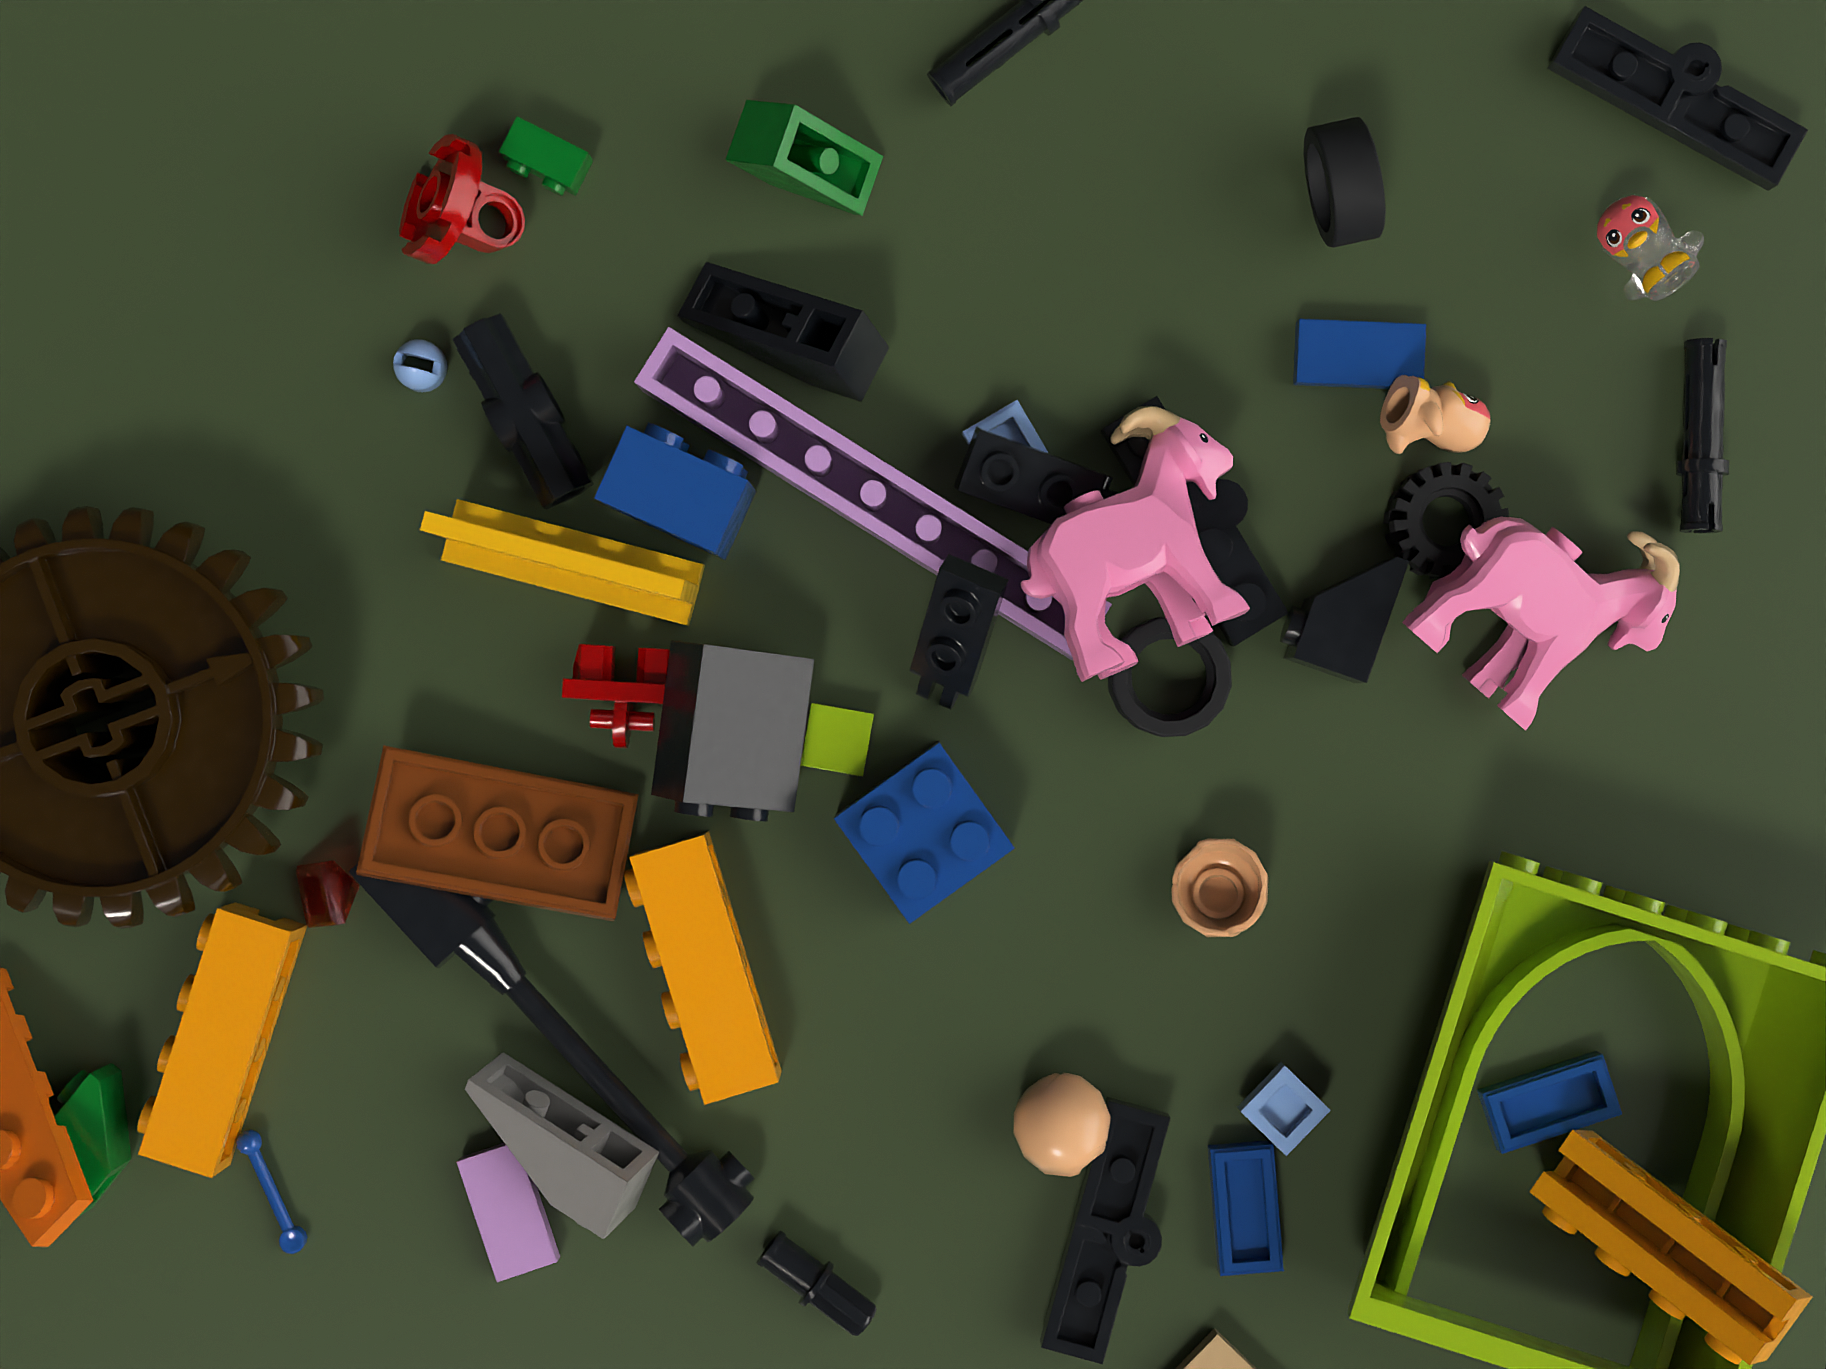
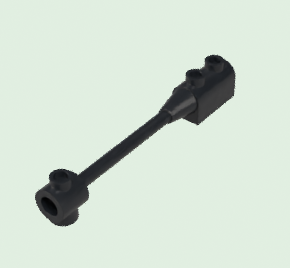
(701, 1189)

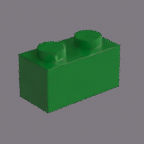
(545, 156)

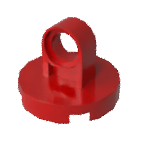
(448, 205)

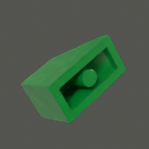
(804, 155)

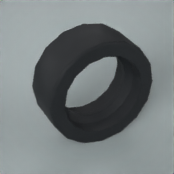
(1344, 182)
(1191, 720)

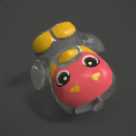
(1643, 243)

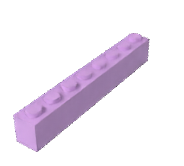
(841, 475)

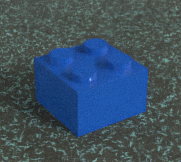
(675, 491)
(923, 832)

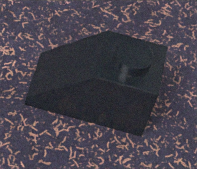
(1345, 623)

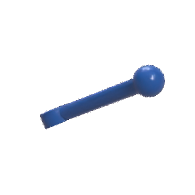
(293, 1236)

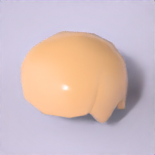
(1220, 888)
(1061, 1124)

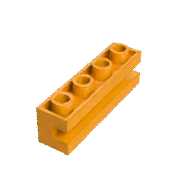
(704, 968)
(220, 1039)
(1671, 1248)

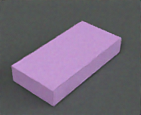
(507, 1212)

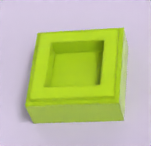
(837, 739)

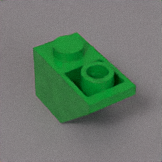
(97, 1126)

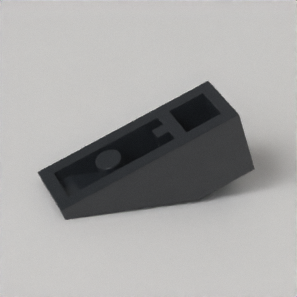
(787, 329)

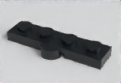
(1678, 96)
(1219, 538)
(1107, 1234)

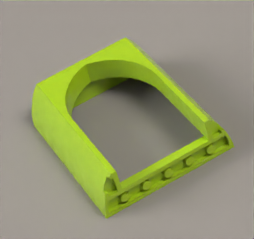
(1763, 1114)

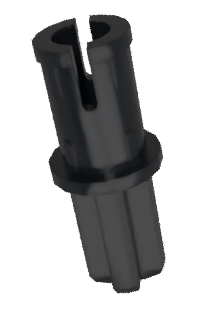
(817, 1284)

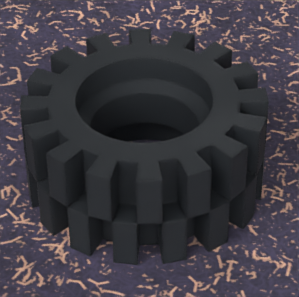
(1411, 501)

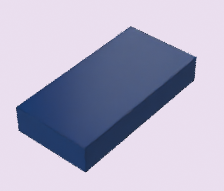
(1357, 353)
(1549, 1102)
(1245, 1208)

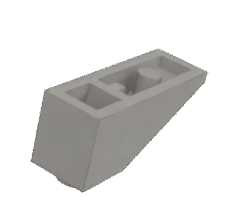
(567, 1149)

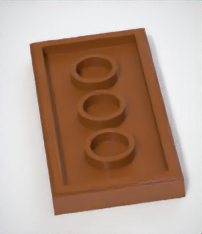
(497, 834)

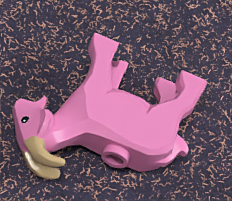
(1136, 540)
(1547, 603)

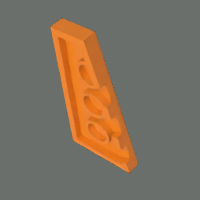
(38, 1162)

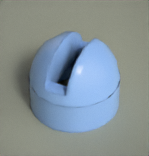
(418, 379)

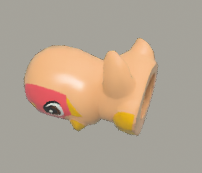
(1436, 413)

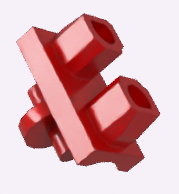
(595, 681)

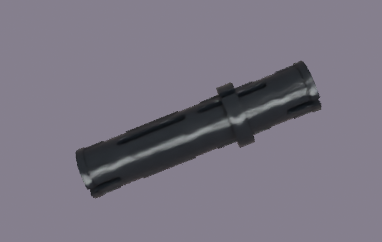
(954, 76)
(1703, 445)

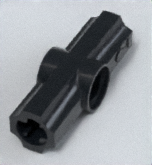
(522, 411)

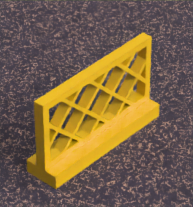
(568, 561)

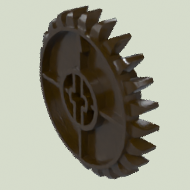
(207, 739)

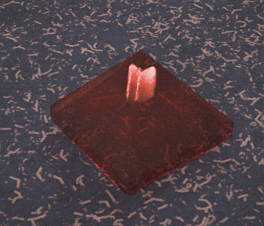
(325, 893)

